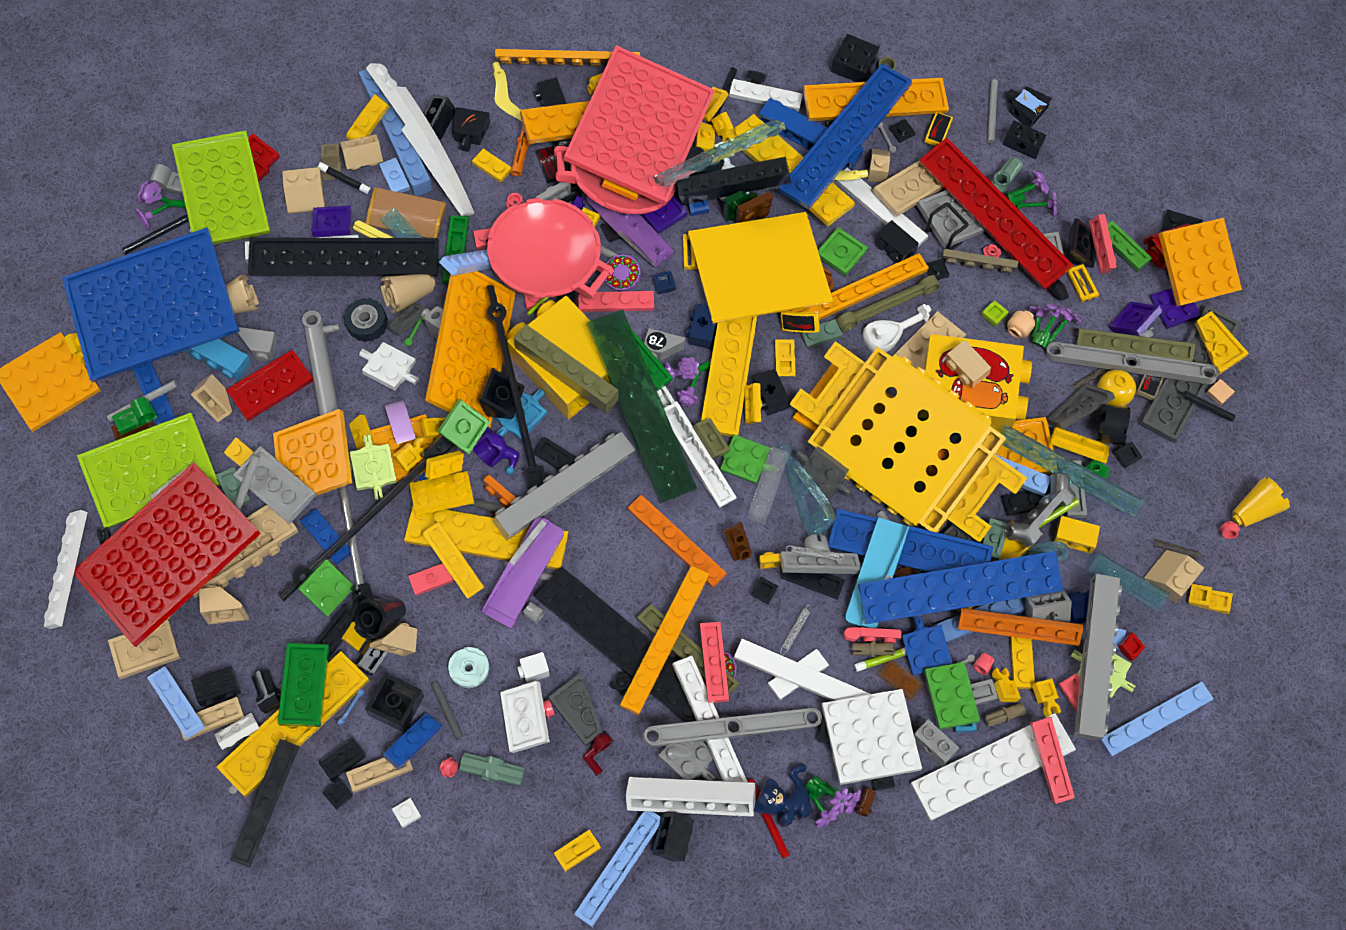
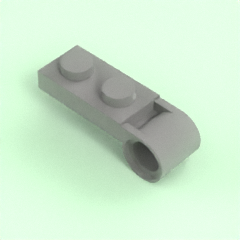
(166, 179)

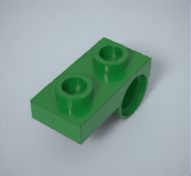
(135, 416)

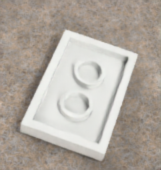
(524, 717)

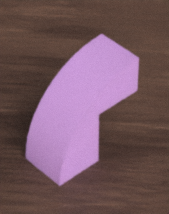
(400, 421)

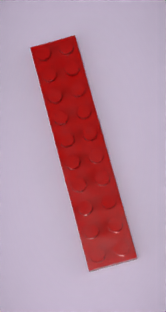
(995, 213)

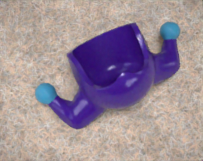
(493, 448)

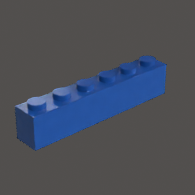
(798, 127)

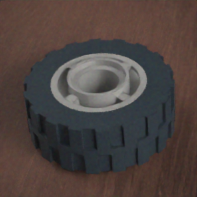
(362, 310)

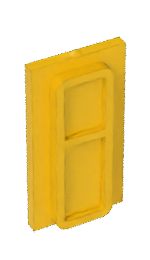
(1080, 444)

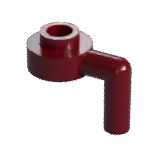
(601, 742)

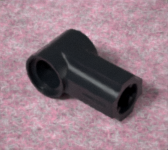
(268, 694)

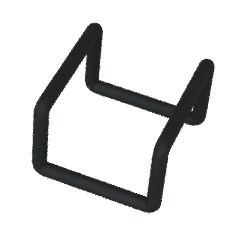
(928, 228)

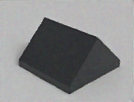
(1080, 245)
(497, 396)

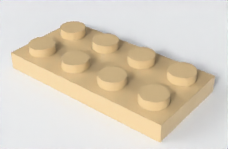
(907, 188)
(916, 347)

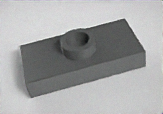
(405, 319)

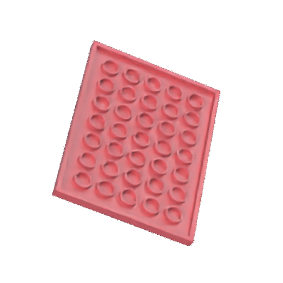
(638, 124)

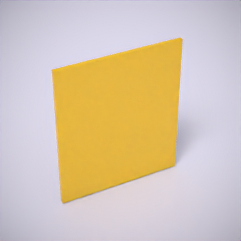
(759, 267)

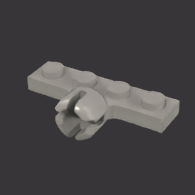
(808, 564)

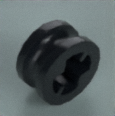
(103, 535)

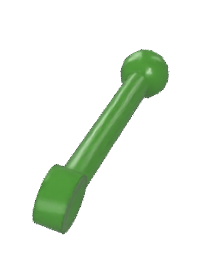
(408, 341)

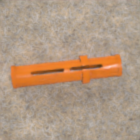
(520, 155)

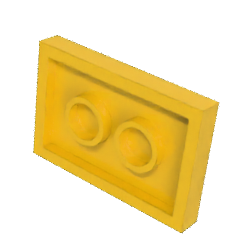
(441, 493)

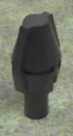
(1059, 290)

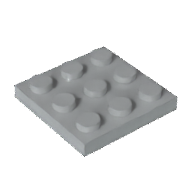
(945, 221)

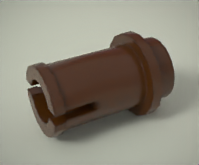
(865, 803)

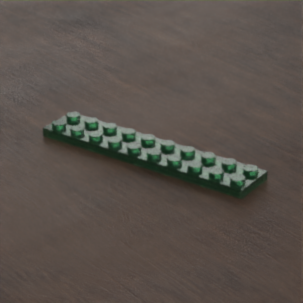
(641, 406)

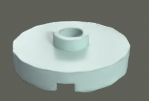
(463, 658)

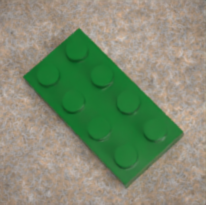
(303, 685)

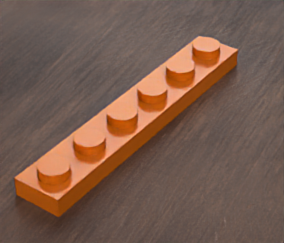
(675, 539)
(1020, 626)

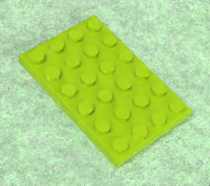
(221, 187)
(136, 466)

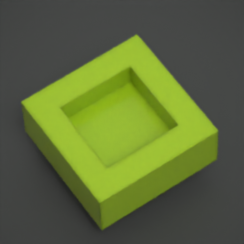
(994, 313)

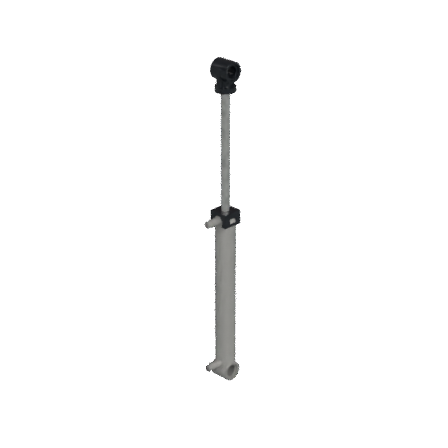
(327, 403)

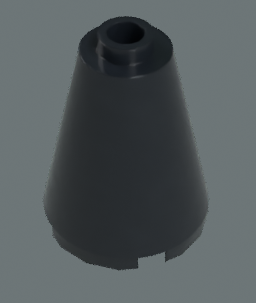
(376, 616)

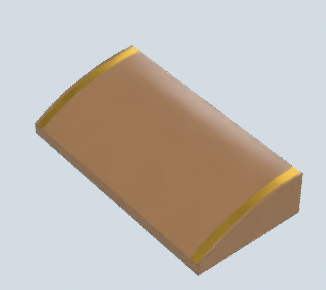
(422, 213)

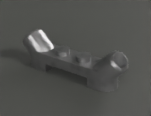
(1060, 495)

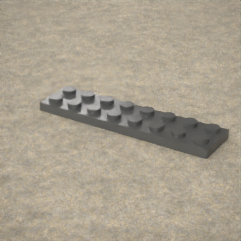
(1169, 409)

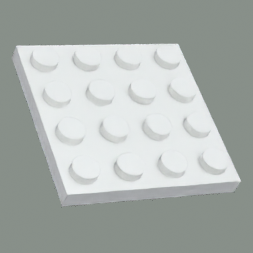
(871, 737)

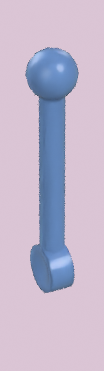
(360, 693)

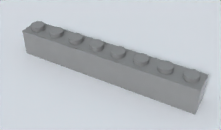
(563, 486)
(1097, 657)

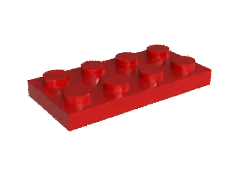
(270, 385)

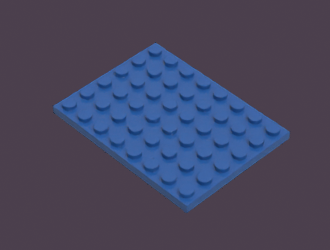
(150, 304)

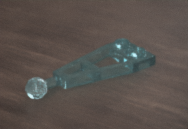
(824, 515)

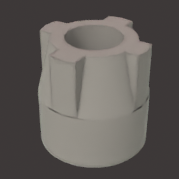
(534, 613)

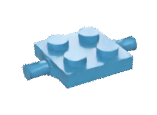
(533, 414)

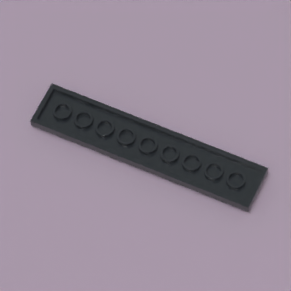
(343, 256)
(611, 636)

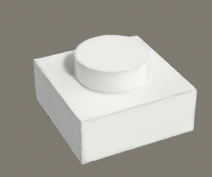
(406, 813)

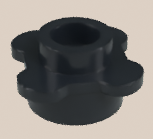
(621, 677)

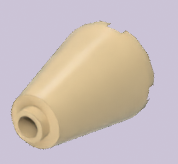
(405, 290)
(242, 295)

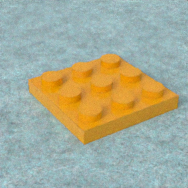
(1035, 429)
(385, 435)

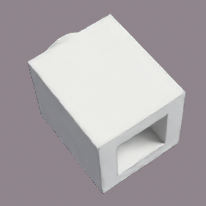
(533, 667)

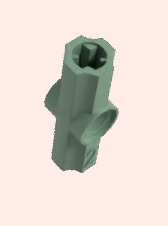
(1007, 174)
(492, 769)

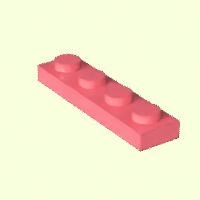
(617, 301)
(714, 662)
(1052, 760)

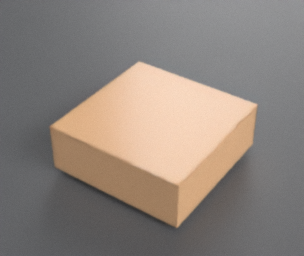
(1220, 392)

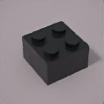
(855, 59)
(394, 702)

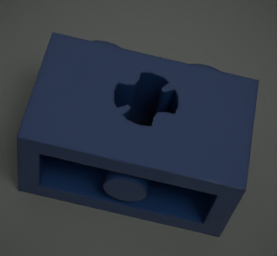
(699, 335)

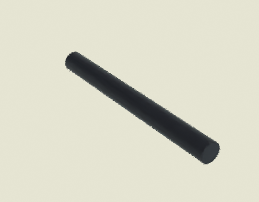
(727, 85)
(155, 234)

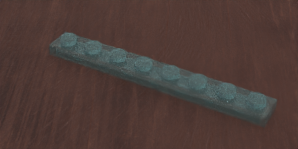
(719, 152)
(1078, 474)

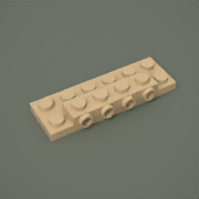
(273, 532)

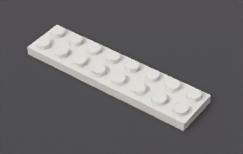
(983, 771)

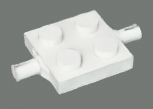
(389, 366)

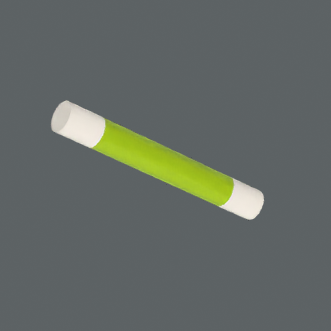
(879, 660)

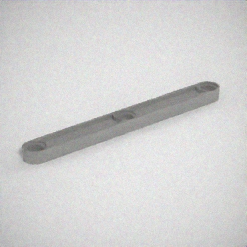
(1144, 363)
(718, 728)

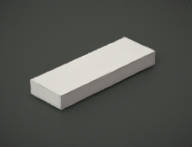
(783, 688)

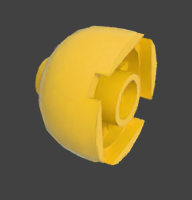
(1121, 385)

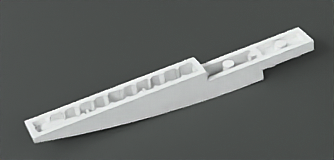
(422, 138)
(695, 452)

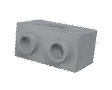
(1049, 607)
(935, 743)

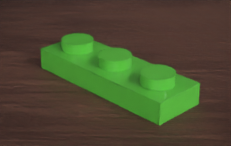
(1127, 247)

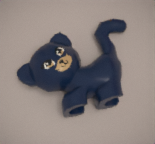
(774, 800)

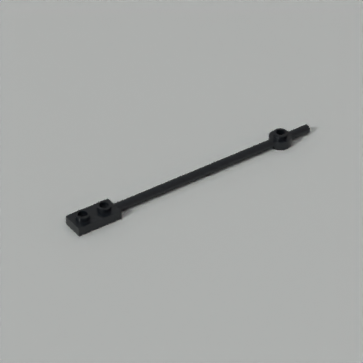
(438, 447)
(534, 474)

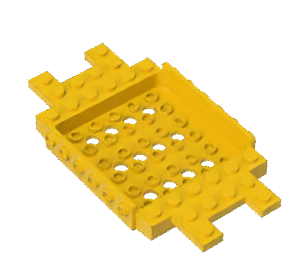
(961, 480)

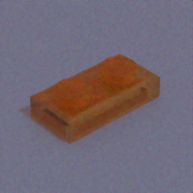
(900, 679)

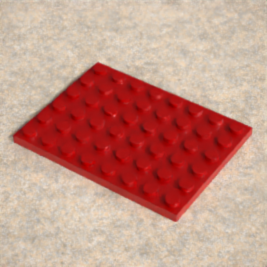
(165, 554)

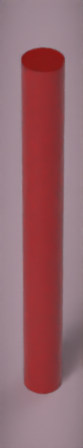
(772, 828)

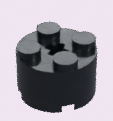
(1113, 424)

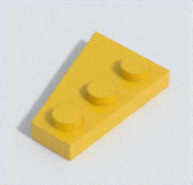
(1220, 343)

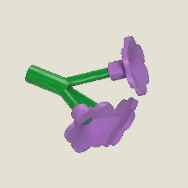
(149, 194)

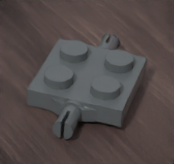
(825, 472)

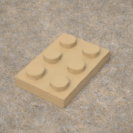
(152, 652)

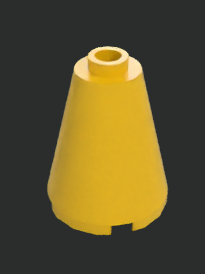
(1260, 503)

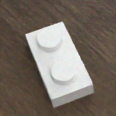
(231, 734)

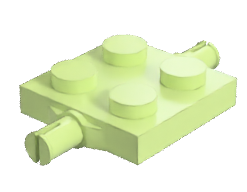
(373, 467)
(1119, 674)

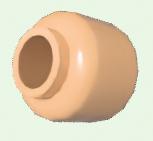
(1021, 324)

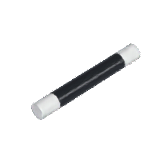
(346, 179)

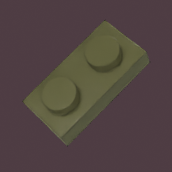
(711, 438)

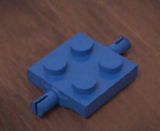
(926, 647)

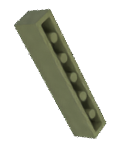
(566, 368)

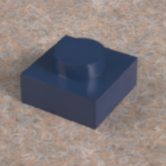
(664, 282)

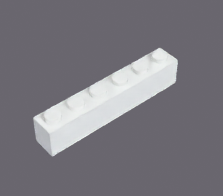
(690, 796)

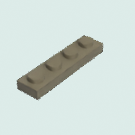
(986, 262)

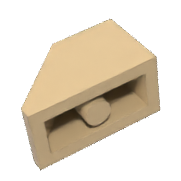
(879, 165)
(213, 397)
(397, 640)

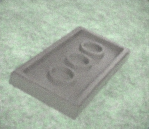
(277, 486)

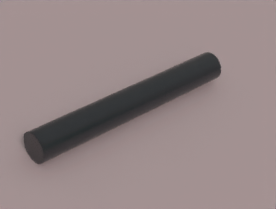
(1209, 406)

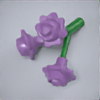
(688, 369)

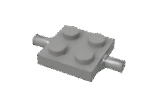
(688, 760)

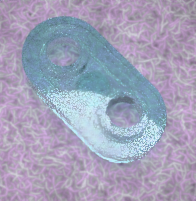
(1049, 547)

